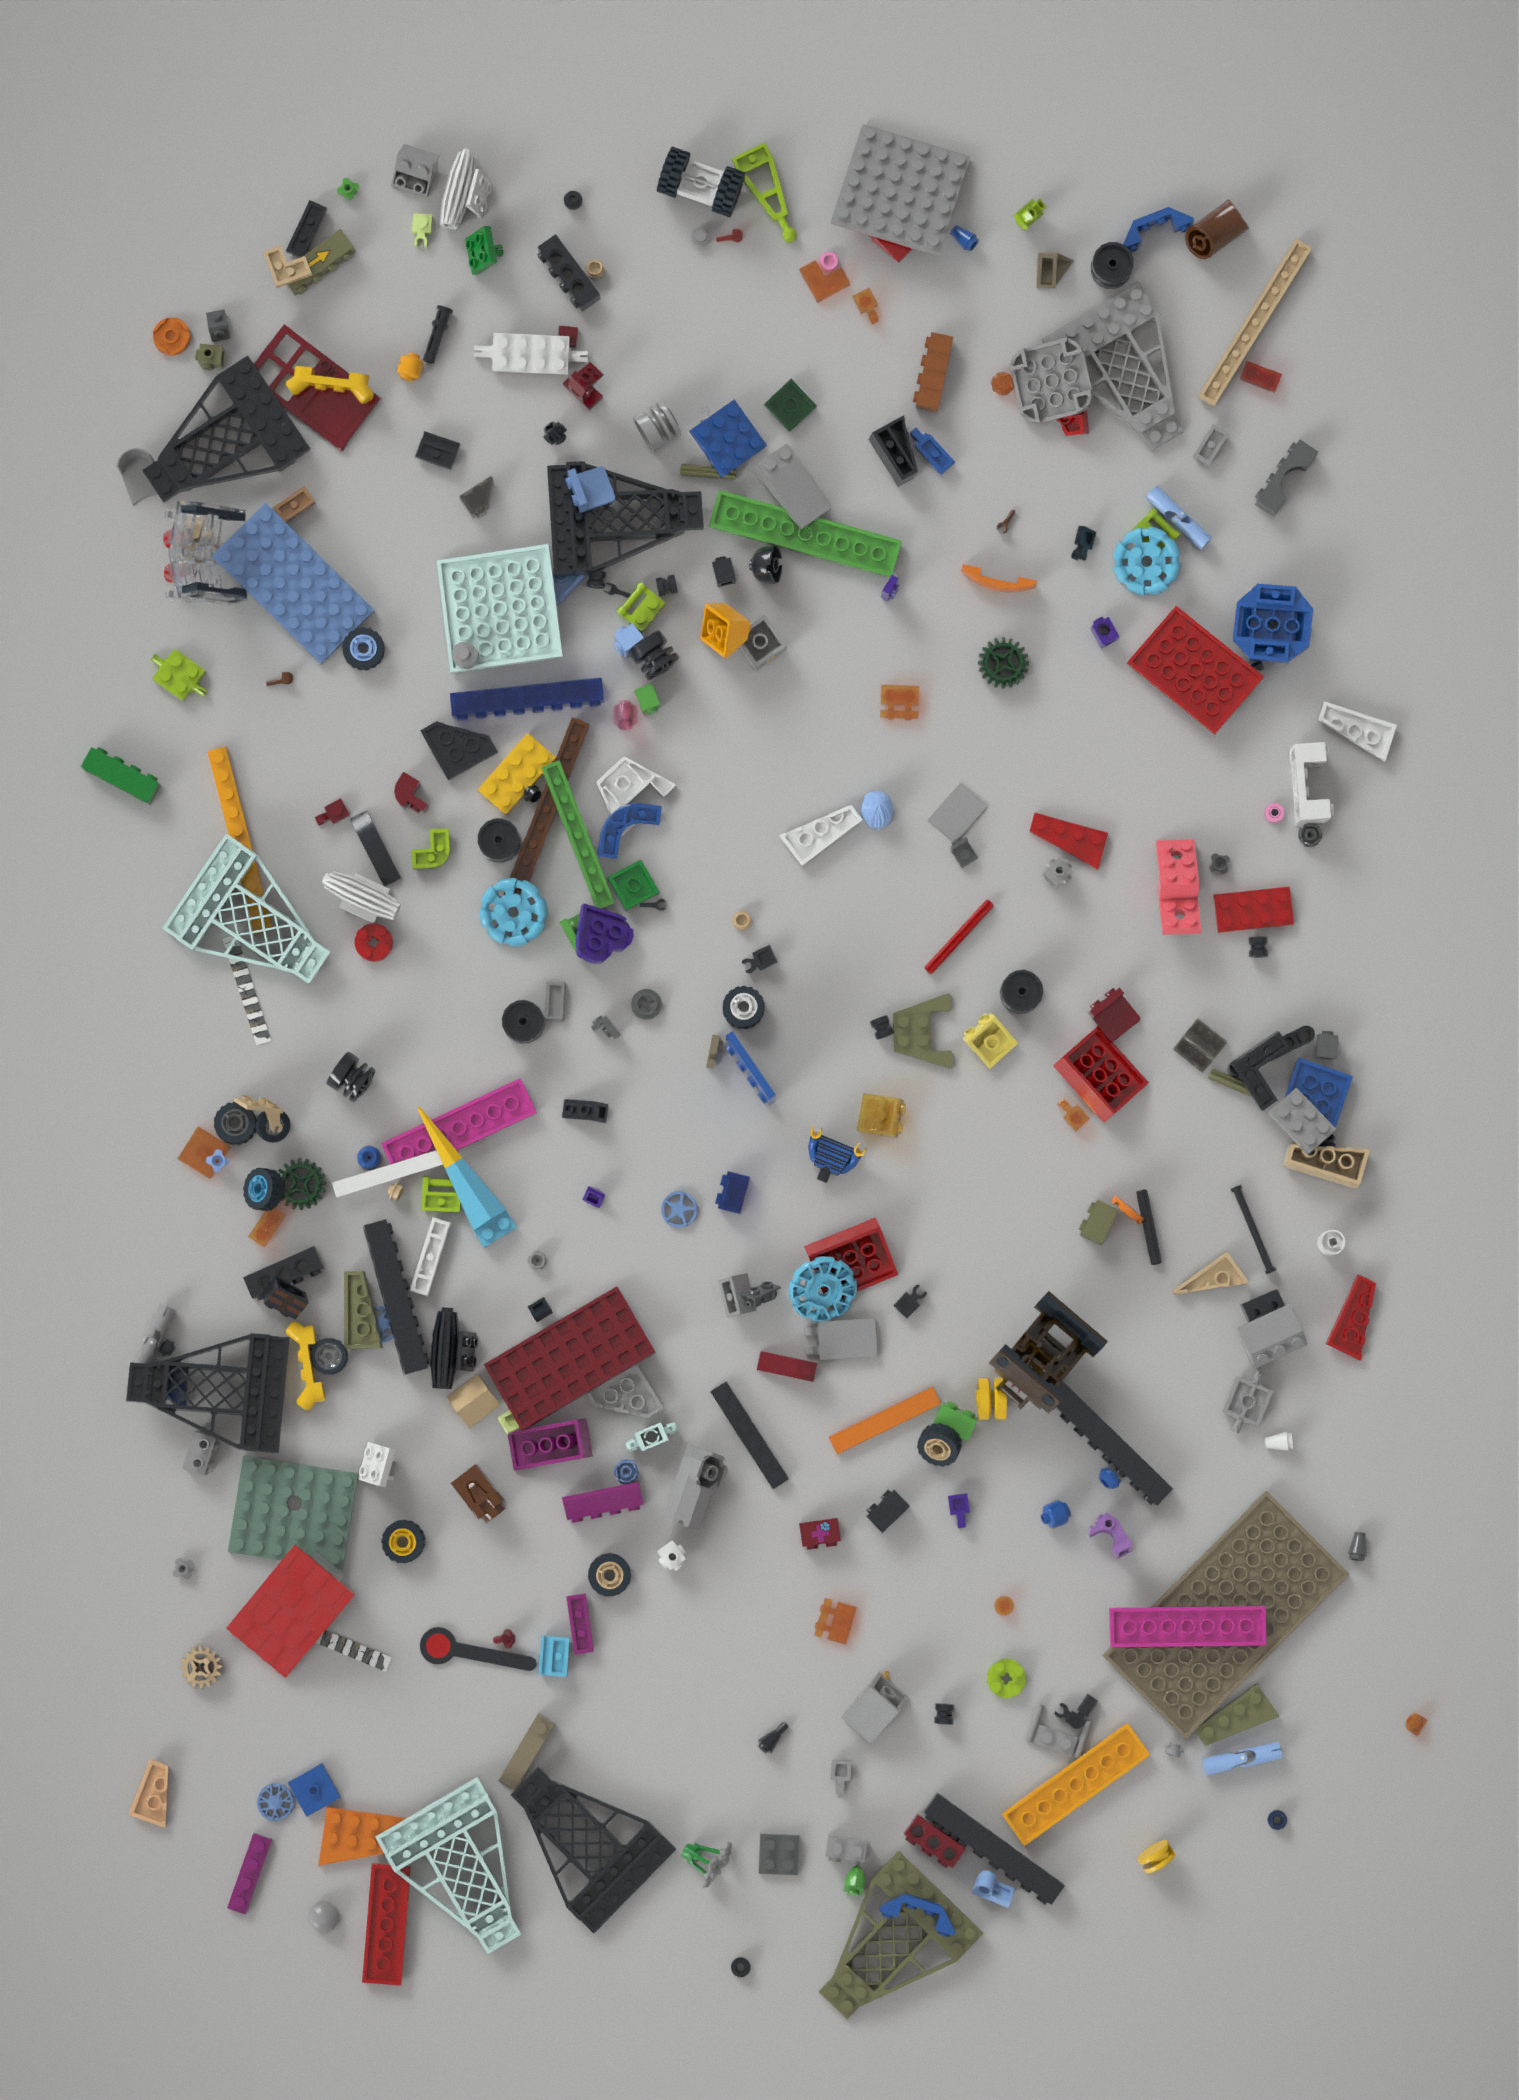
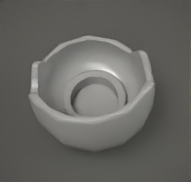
(323, 1916)

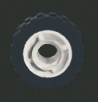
(745, 995)

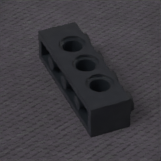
(554, 247)
(310, 1256)

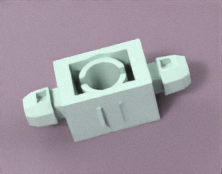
(670, 1428)

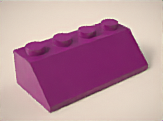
(602, 1501)

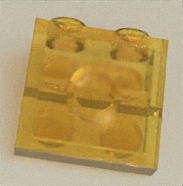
(881, 1115)

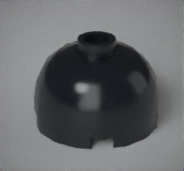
(766, 565)

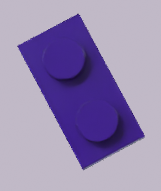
(890, 588)

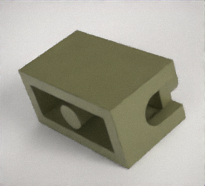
(1098, 1222)

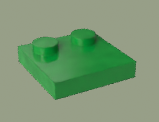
(633, 885)

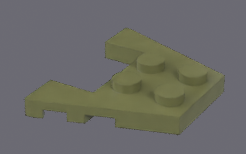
(913, 1031)

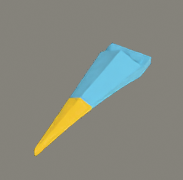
(483, 1210)

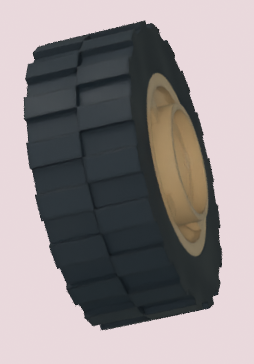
(939, 1444)
(618, 1583)

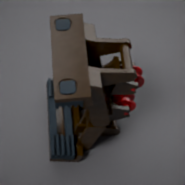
(1046, 1370)

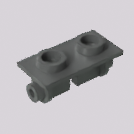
(760, 1294)

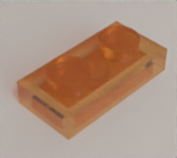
(267, 1226)

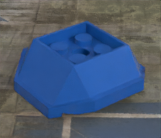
(1273, 604)

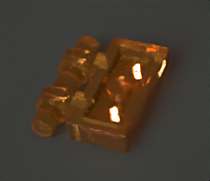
(899, 695)
(840, 1624)

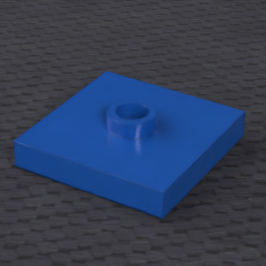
(314, 1789)

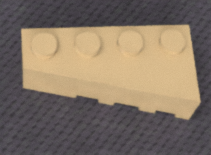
(1330, 1163)

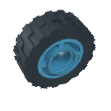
(263, 1189)

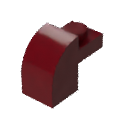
(405, 791)

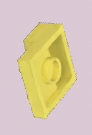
(989, 1040)

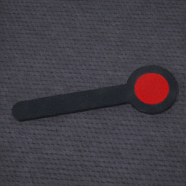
(440, 1645)

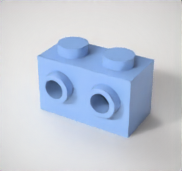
(626, 639)

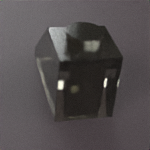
(478, 498)

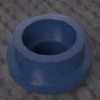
(1283, 1820)

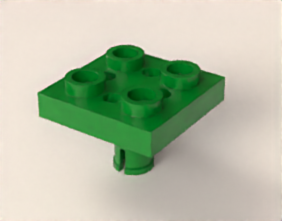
(482, 250)

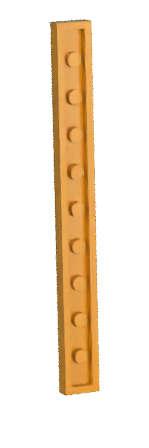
(237, 828)

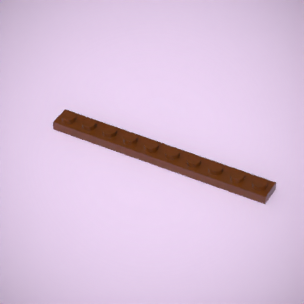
(546, 807)

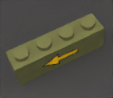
(324, 259)

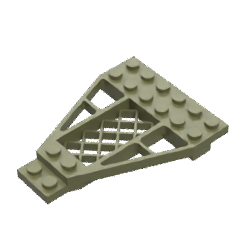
(898, 1876)

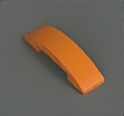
(973, 574)

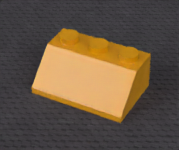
(723, 628)

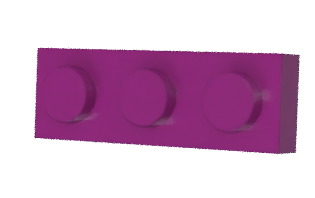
(580, 1623)

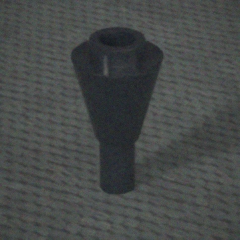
(770, 1740)

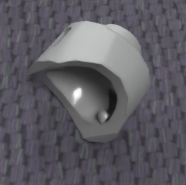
(465, 655)

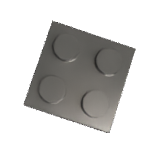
(778, 1854)

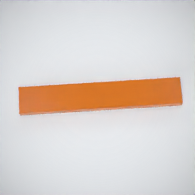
(884, 1420)

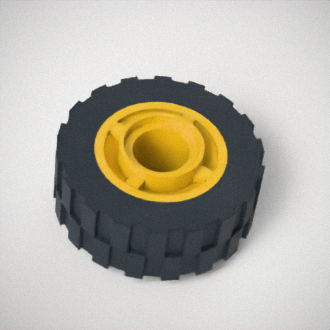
(394, 1549)

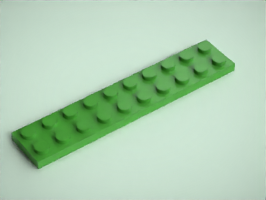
(819, 539)

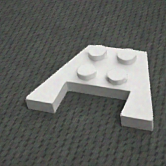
(625, 781)

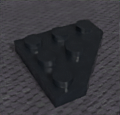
(457, 747)

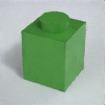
(647, 699)

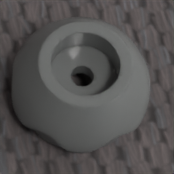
(1312, 829)

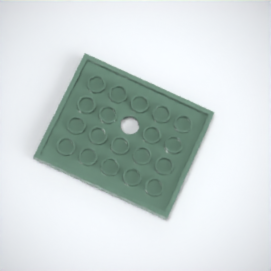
(269, 1529)

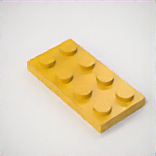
(515, 773)

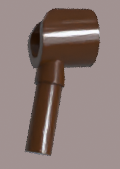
(1006, 521)
(287, 678)

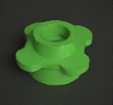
(349, 194)

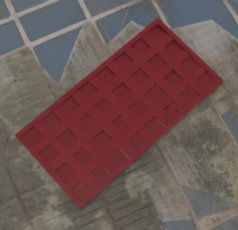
(569, 1358)

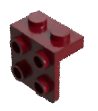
(1114, 1014)

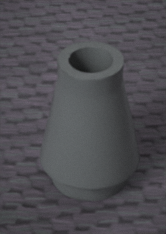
(1358, 1547)

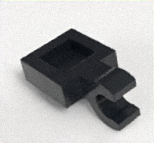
(1084, 542)

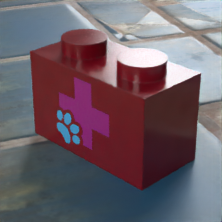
(820, 1532)

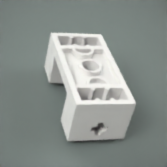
(1303, 757)

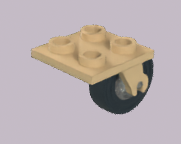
(272, 1121)

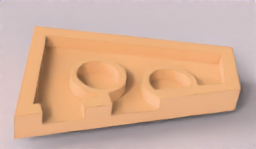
(152, 1794)

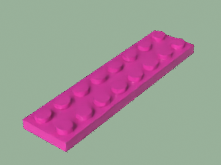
(466, 1123)
(1187, 1626)

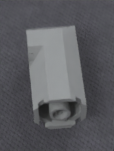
(693, 1486)

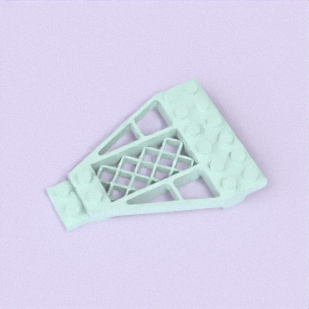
(211, 893)
(436, 1826)

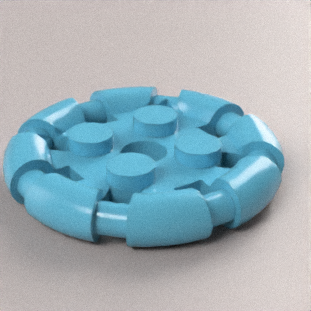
(1138, 569)
(505, 920)
(818, 1279)

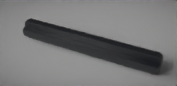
(1149, 1227)

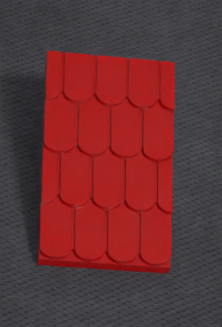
(291, 1609)

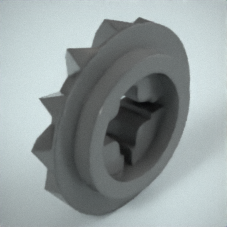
(637, 1001)

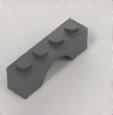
(1272, 496)

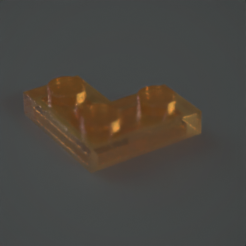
(821, 285)

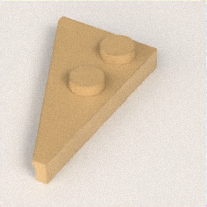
(1218, 1274)

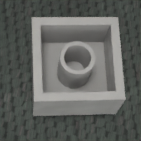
(762, 643)

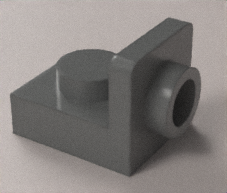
(963, 852)
(609, 1028)

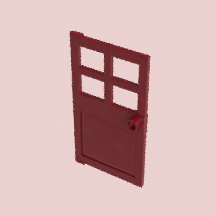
(327, 412)

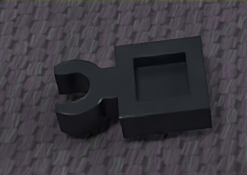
(762, 958)
(908, 1303)

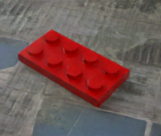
(1253, 909)

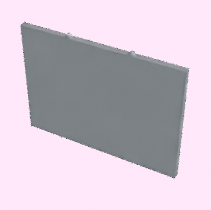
(957, 813)

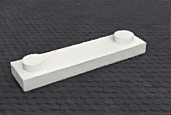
(430, 1256)

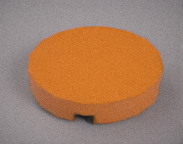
(171, 336)
(1127, 1209)

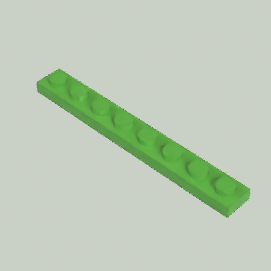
(577, 834)

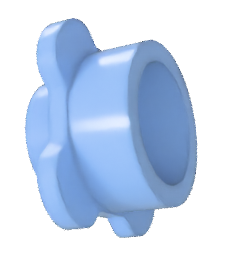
(212, 1160)

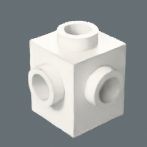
(669, 1548)

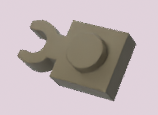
(716, 1046)

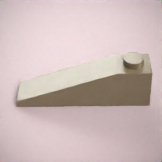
(526, 1751)

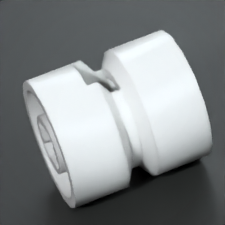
(1331, 1242)

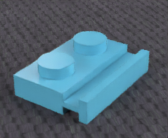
(554, 1656)

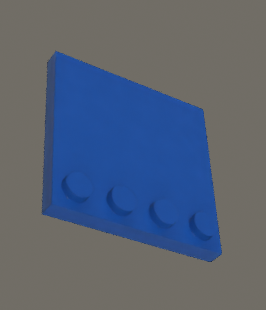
(746, 1064)

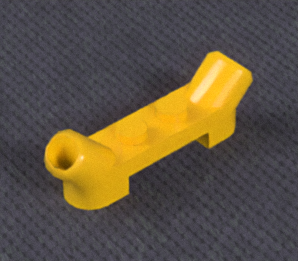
(306, 377)
(305, 1337)

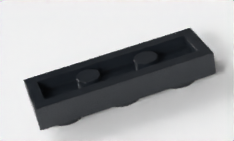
(306, 229)

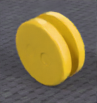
(1156, 1856)

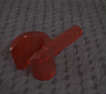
(736, 236)

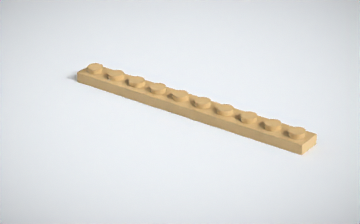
(1254, 322)

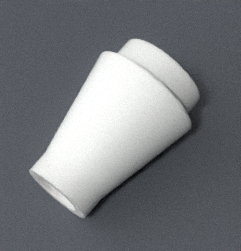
(1281, 1441)

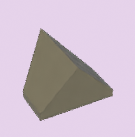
(1051, 269)

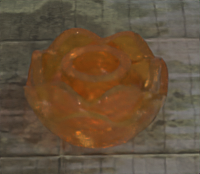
(1001, 389)

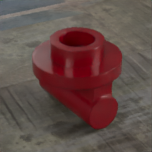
(507, 1638)

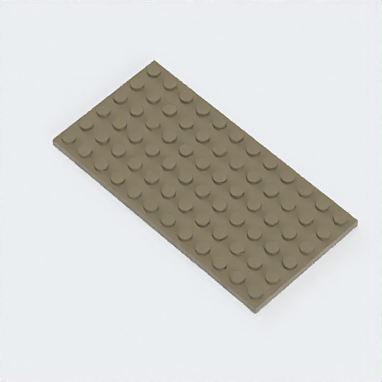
(1255, 1563)

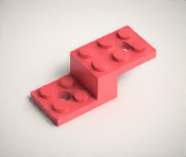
(1178, 887)

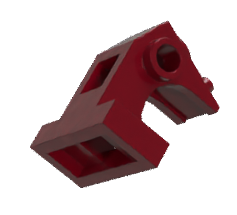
(582, 384)

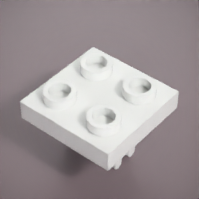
(377, 1464)

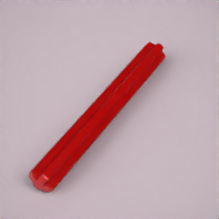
(959, 936)

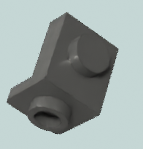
(218, 325)

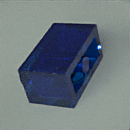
(733, 1192)

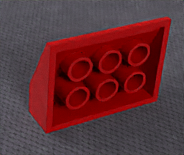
(1100, 1074)
(861, 1249)

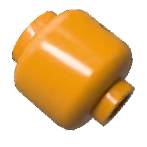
(410, 367)

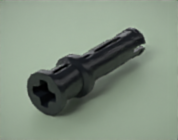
(439, 326)

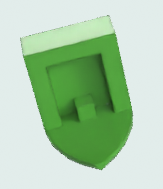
(855, 1881)

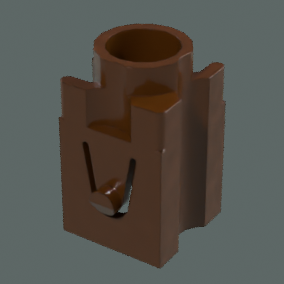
(479, 1494)

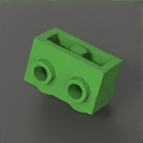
(955, 1418)

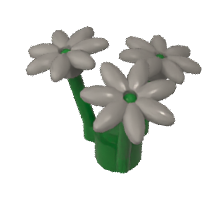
(693, 1854)

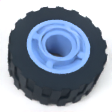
(366, 660)

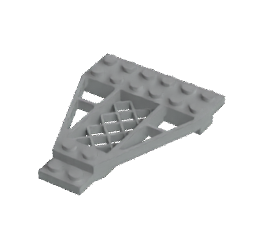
(1108, 325)

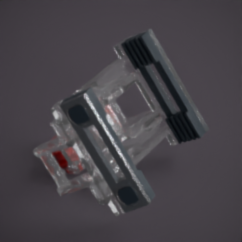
(188, 557)

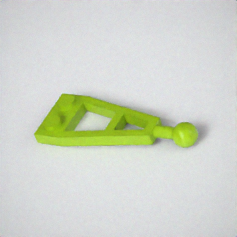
(752, 160)

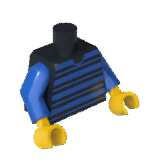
(832, 1155)

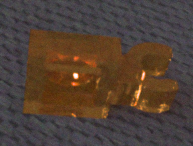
(866, 303)
(1074, 1116)

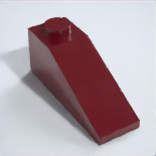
(787, 1366)

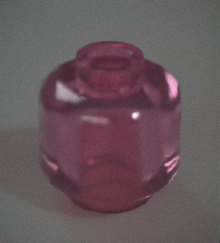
(625, 715)

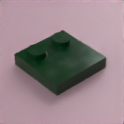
(790, 405)

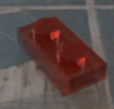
(1260, 376)

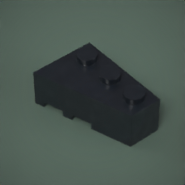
(895, 451)

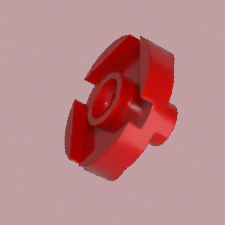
(382, 948)

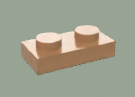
(294, 504)

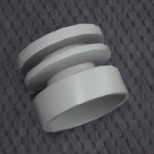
(656, 426)

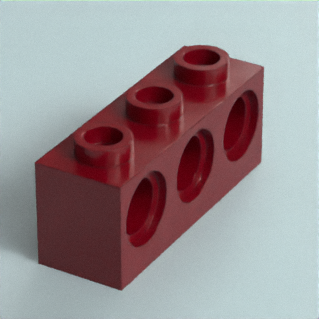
(930, 1831)

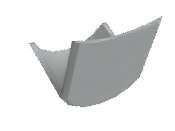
(130, 466)

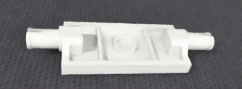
(530, 353)

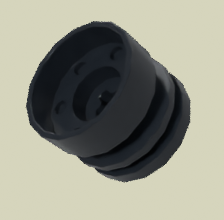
(656, 658)
(349, 1075)

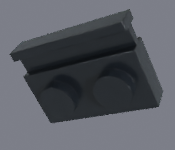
(437, 450)

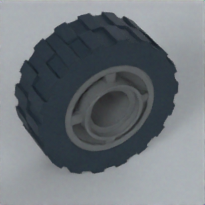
(234, 1135)

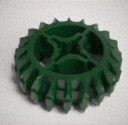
(996, 657)
(293, 1189)

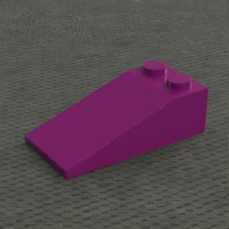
(550, 1444)

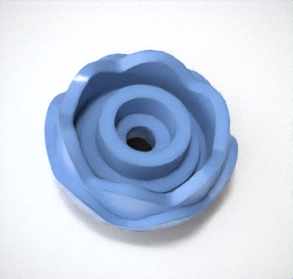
(620, 1474)

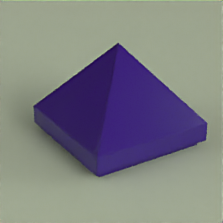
(594, 1196)

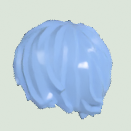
(877, 809)

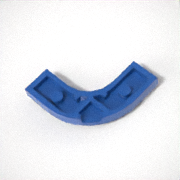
(620, 820)

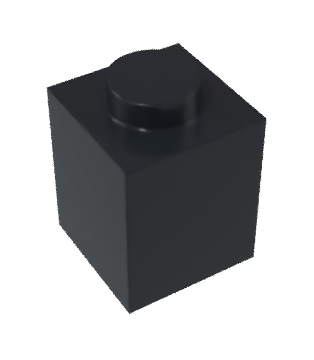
(723, 571)

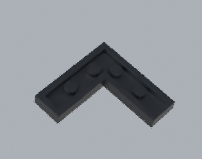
(1248, 1064)

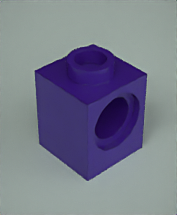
(1104, 640)

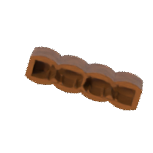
(934, 372)

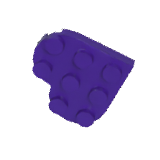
(601, 933)

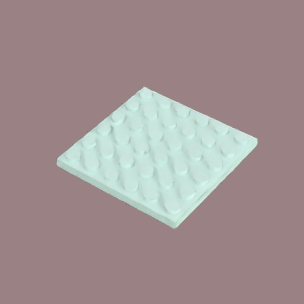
(501, 606)

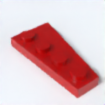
(1080, 841)
(1351, 1323)

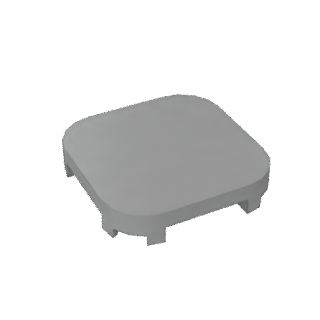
(1051, 380)

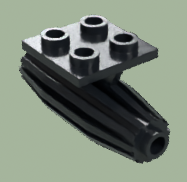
(450, 1349)

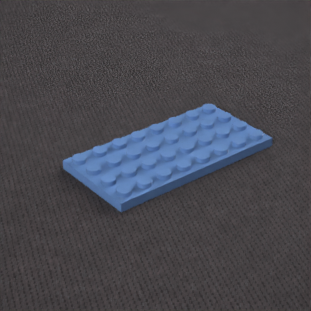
(293, 583)

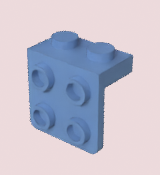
(590, 488)

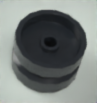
(1113, 254)
(502, 851)
(1021, 980)
(523, 1033)

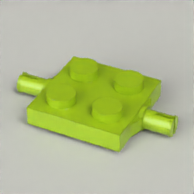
(179, 675)

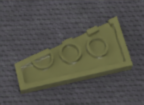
(360, 1321)
(1239, 1715)

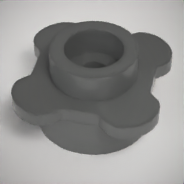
(1224, 862)

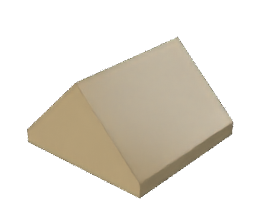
(473, 1401)

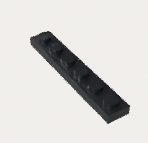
(749, 1435)

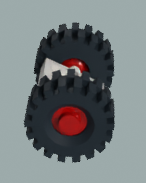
(700, 182)

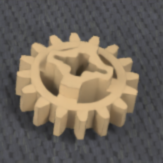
(208, 1673)

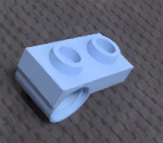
(992, 1890)

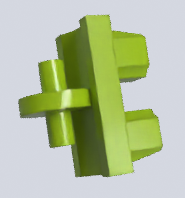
(1029, 213)

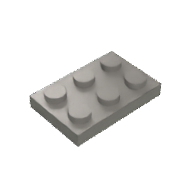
(1302, 1121)

